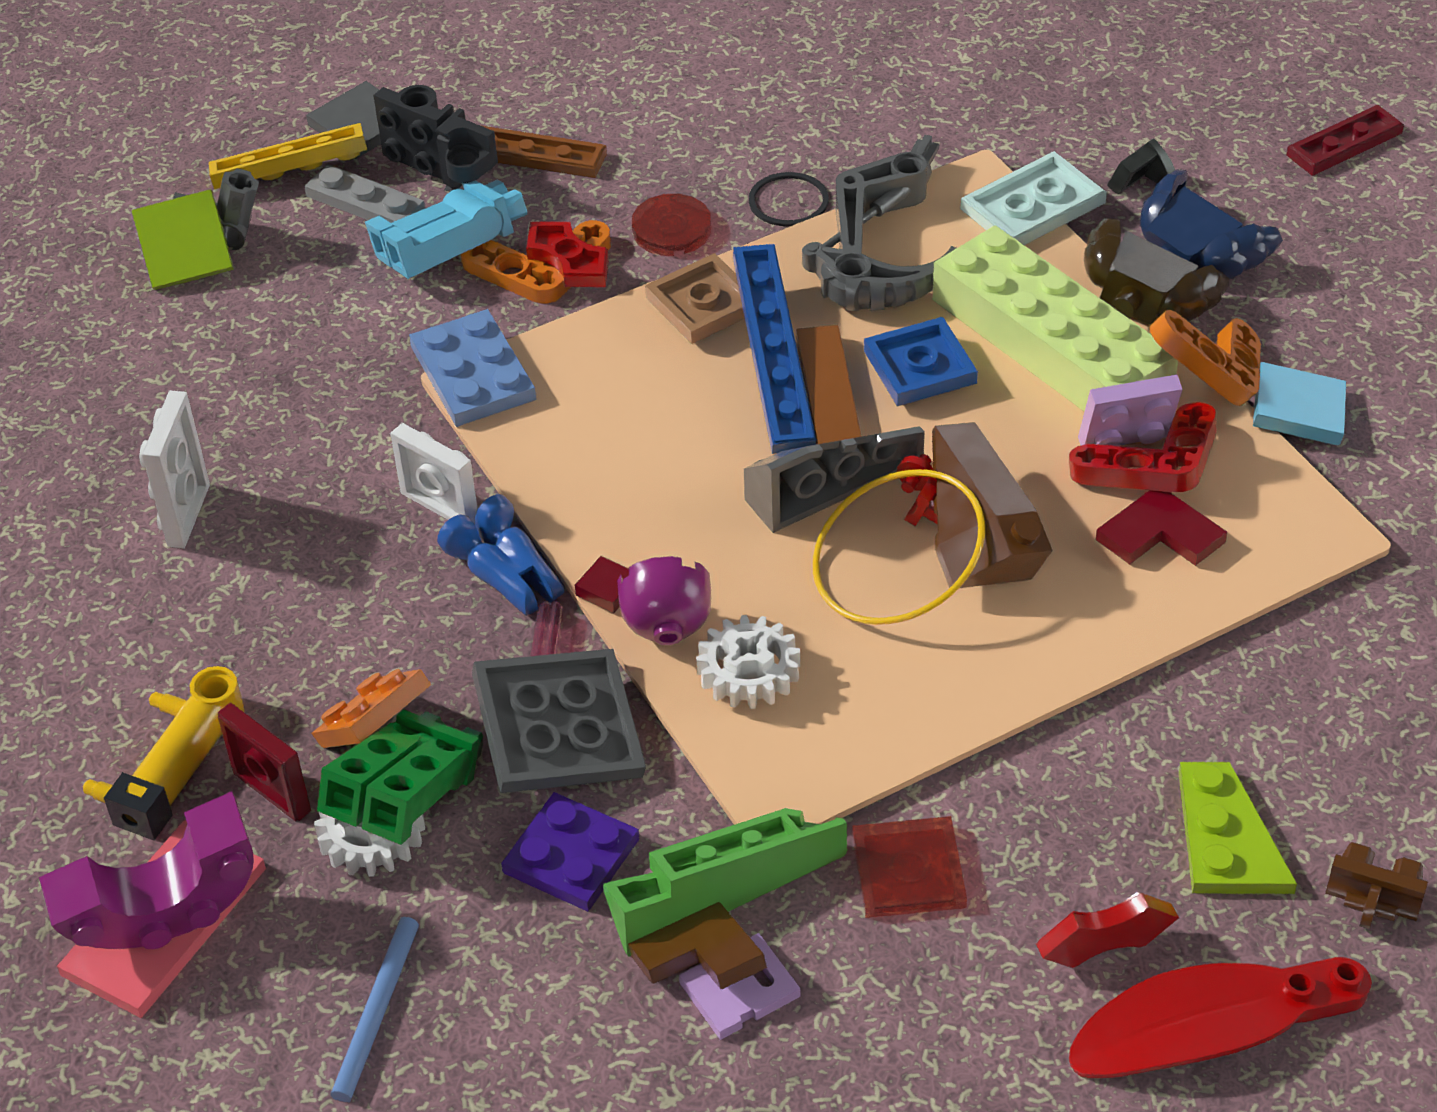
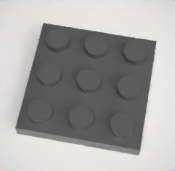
(557, 720)

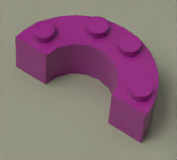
(158, 898)

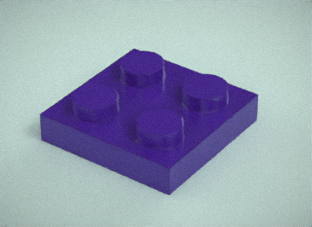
(570, 851)

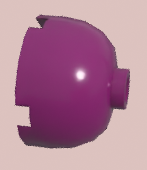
(665, 599)

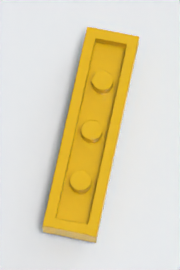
(300, 153)

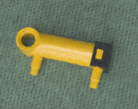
(144, 799)

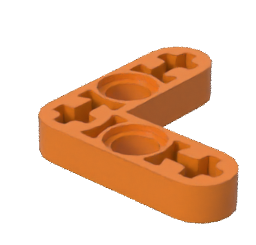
(532, 271)
(1227, 367)

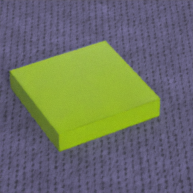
(182, 239)

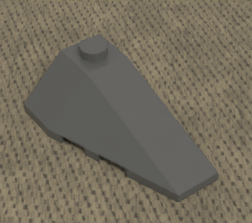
(820, 475)

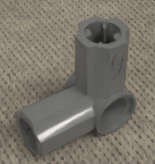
(235, 205)

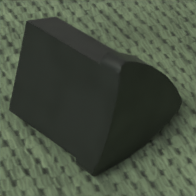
(1146, 161)

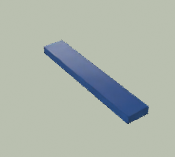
(773, 348)

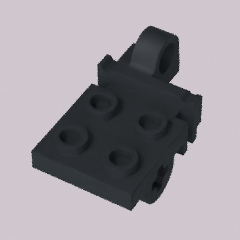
(431, 138)

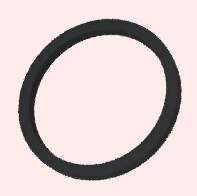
(783, 175)

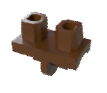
(1377, 889)

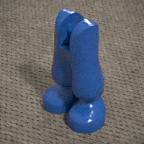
(505, 558)

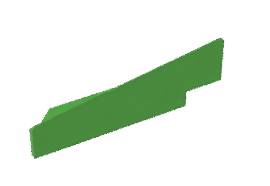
(724, 868)

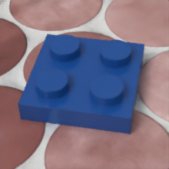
(920, 361)

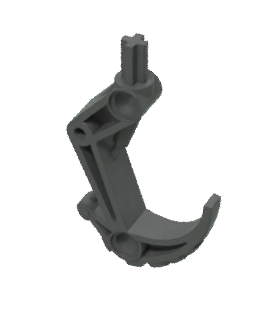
(861, 194)

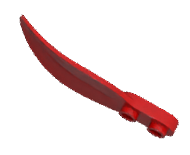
(1211, 1013)

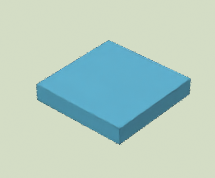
(1300, 404)

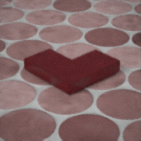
(1161, 518)

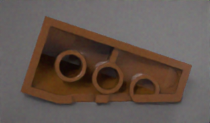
(1014, 534)

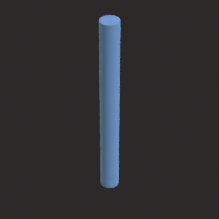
(374, 1010)

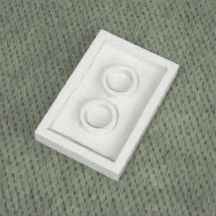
(175, 469)

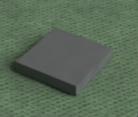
(349, 109)

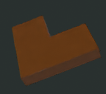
(703, 938)

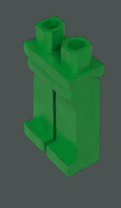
(398, 774)

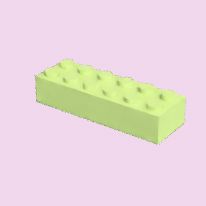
(1044, 318)

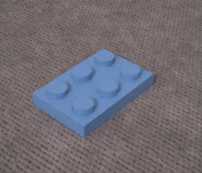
(472, 367)

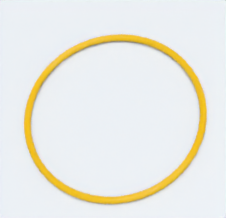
(904, 617)

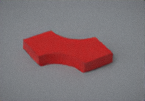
(577, 261)
(1092, 933)

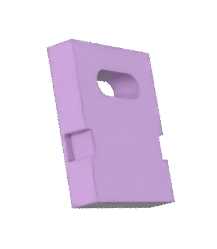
(737, 1003)

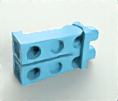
(447, 228)

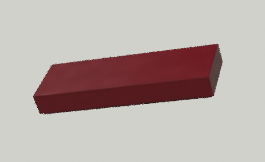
(1344, 140)

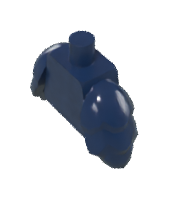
(1202, 232)

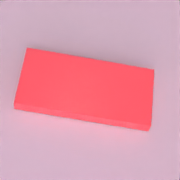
(140, 975)

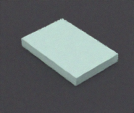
(1034, 199)

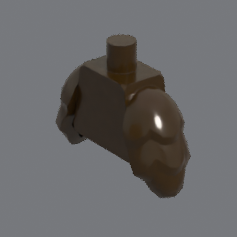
(1147, 279)

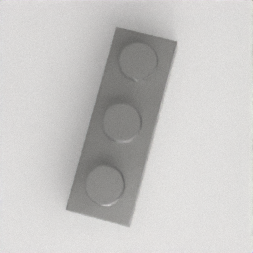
(361, 195)

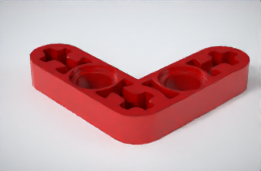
(1157, 467)

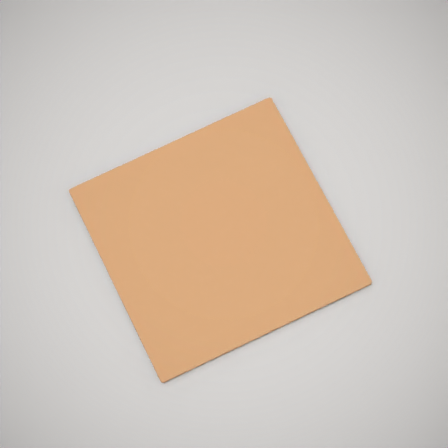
(646, 457)

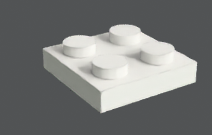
(433, 473)

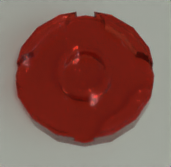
(671, 224)

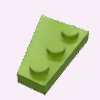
(1226, 836)

